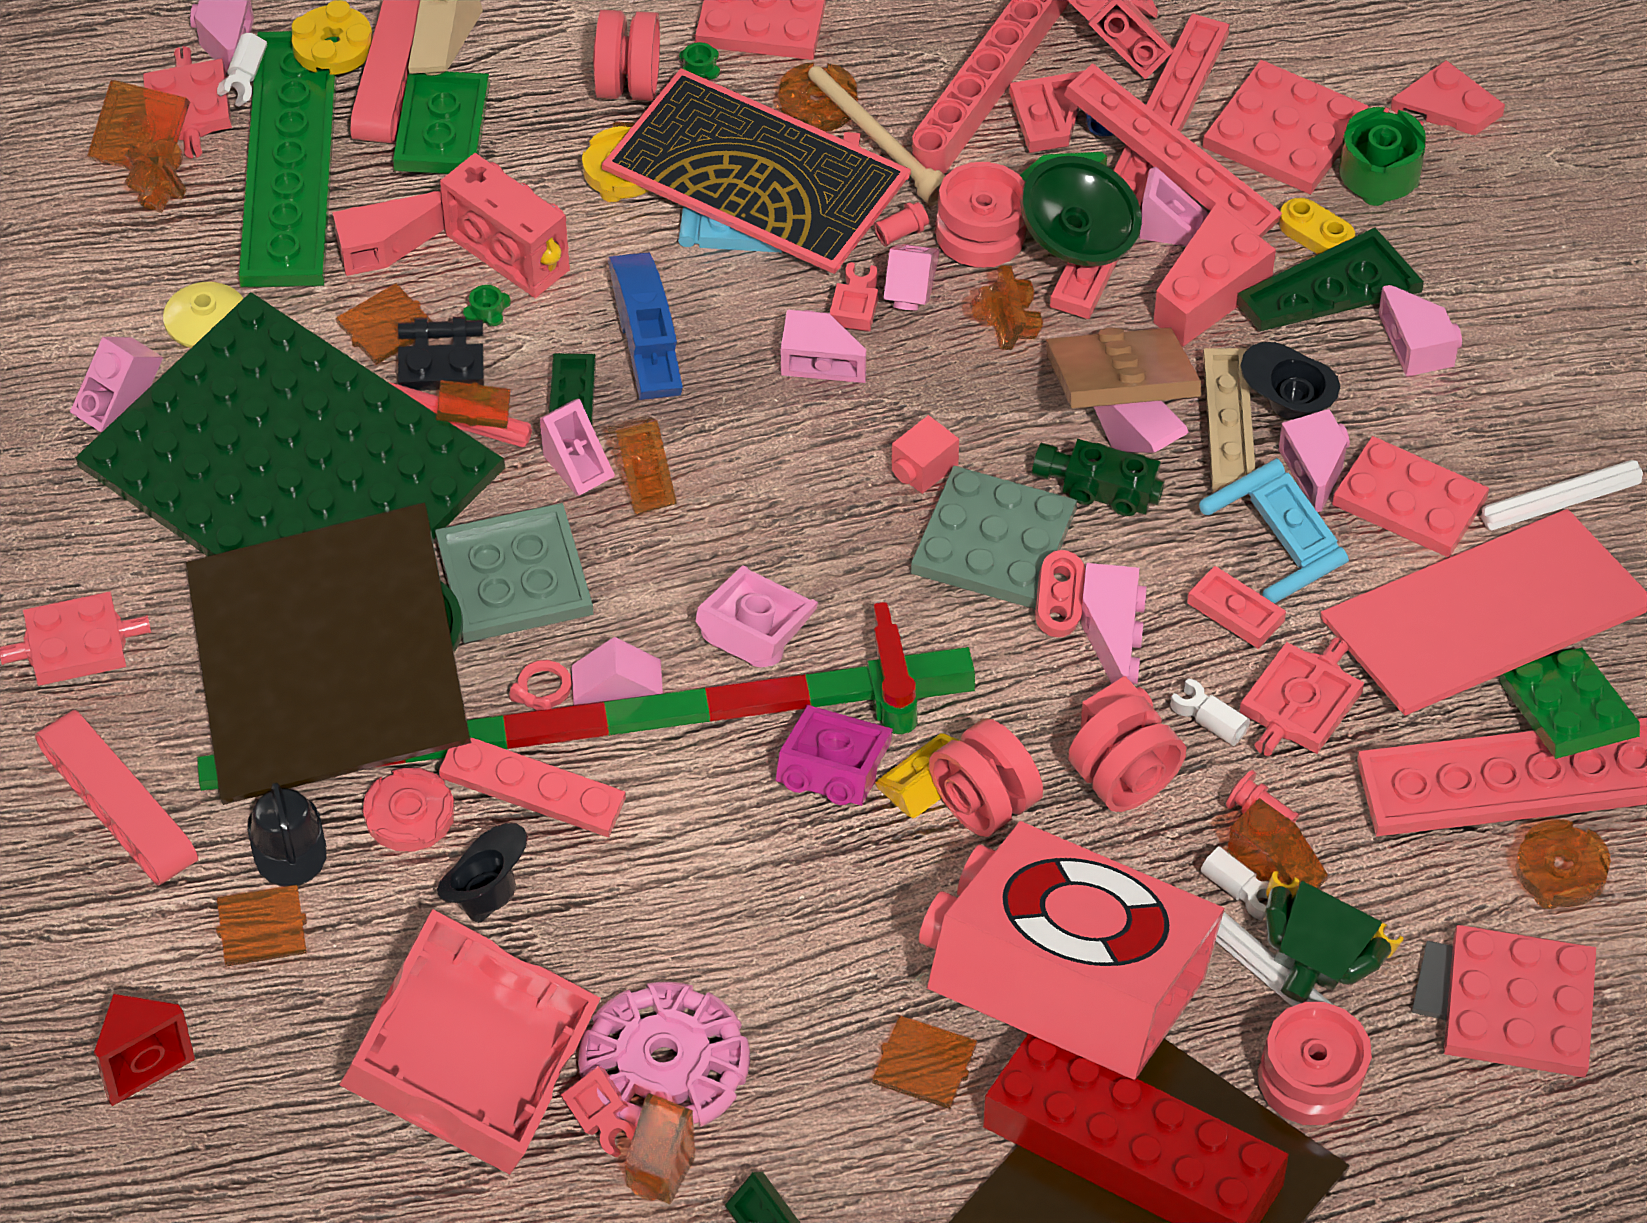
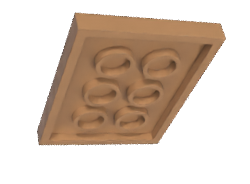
(1122, 367)

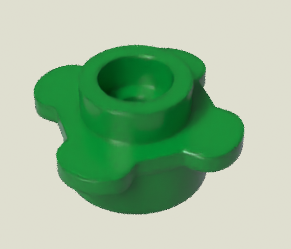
(700, 60)
(487, 305)

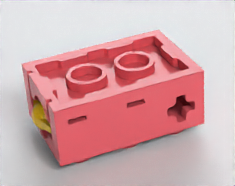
(505, 225)

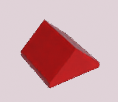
(140, 1045)

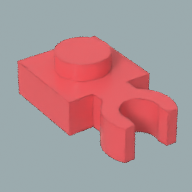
(856, 300)
(594, 1114)

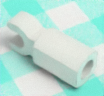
(243, 67)
(1211, 713)
(1236, 880)

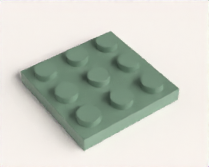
(992, 536)
(514, 572)

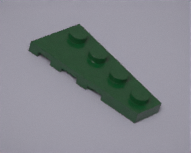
(1330, 283)

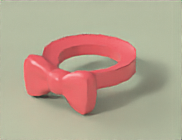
(520, 694)

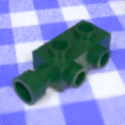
(1102, 475)

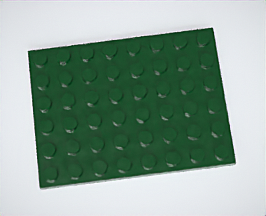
(279, 438)

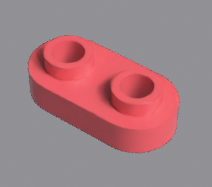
(1058, 596)

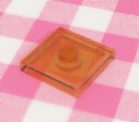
(135, 118)

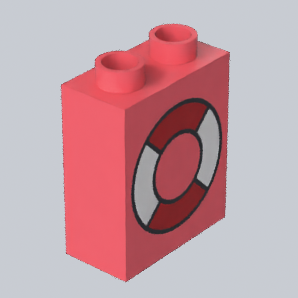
(1070, 947)

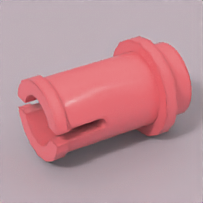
(902, 223)

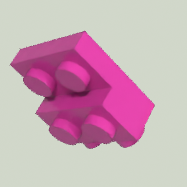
(832, 755)

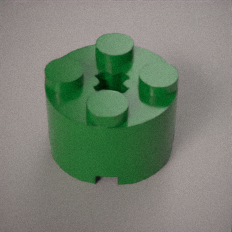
(1382, 155)

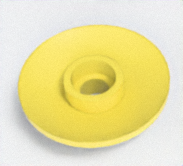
(197, 310)

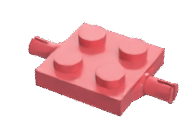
(199, 85)
(74, 638)
(1301, 697)

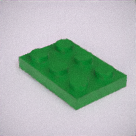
(441, 121)
(1570, 703)

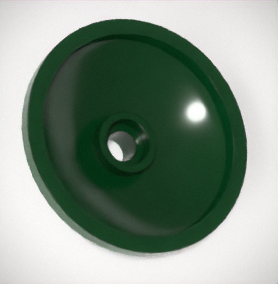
(1089, 198)

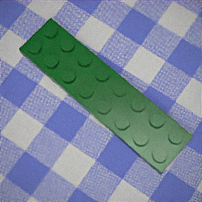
(287, 170)

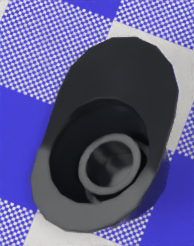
(1289, 380)
(286, 837)
(484, 874)

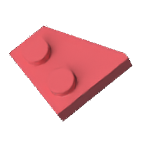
(1450, 100)
(1044, 111)

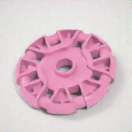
(673, 1029)

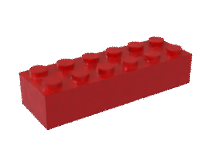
(1132, 1138)

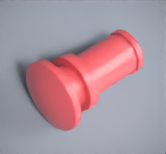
(1247, 793)

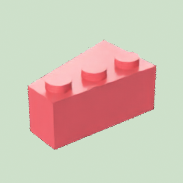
(1210, 274)

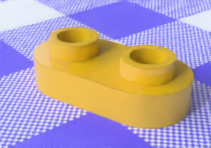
(1313, 225)

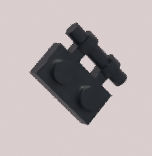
(425, 365)

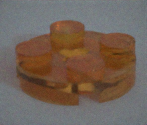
(796, 101)
(1556, 886)

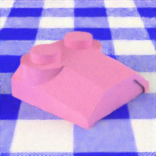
(753, 617)

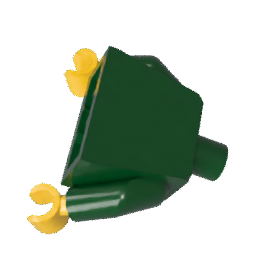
(1322, 938)

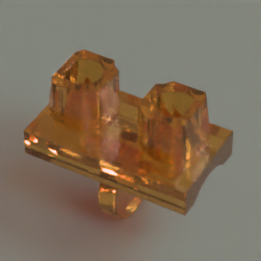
(156, 174)
(1003, 307)

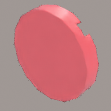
(408, 809)

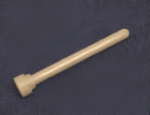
(926, 180)

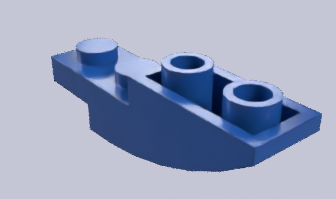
(647, 325)

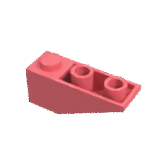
(386, 231)

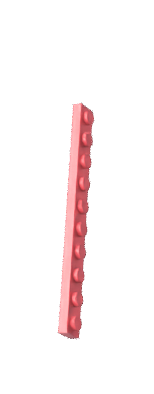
(1173, 101)

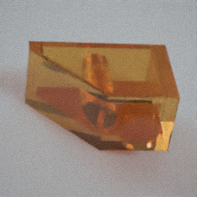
(642, 464)
(1271, 843)
(660, 1150)

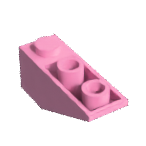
(1109, 617)

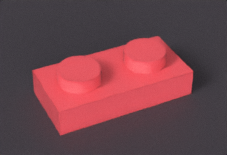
(1236, 607)

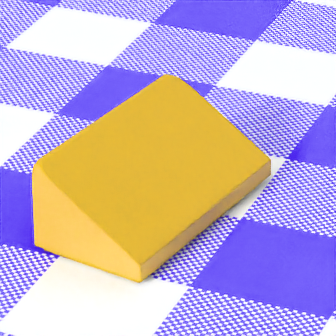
(910, 782)

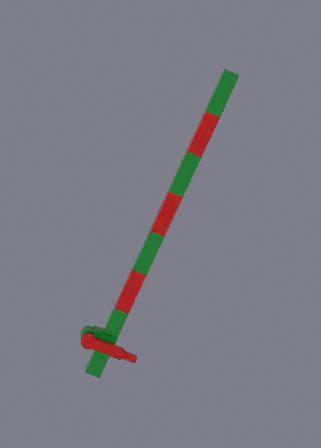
(890, 681)

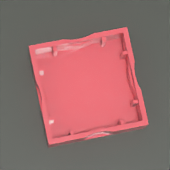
(470, 1042)

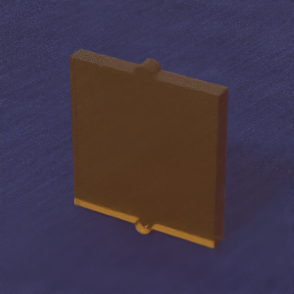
(375, 322)
(473, 404)
(261, 925)
(924, 1062)

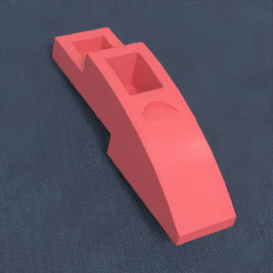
(1127, 32)

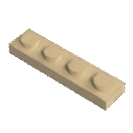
(1227, 416)

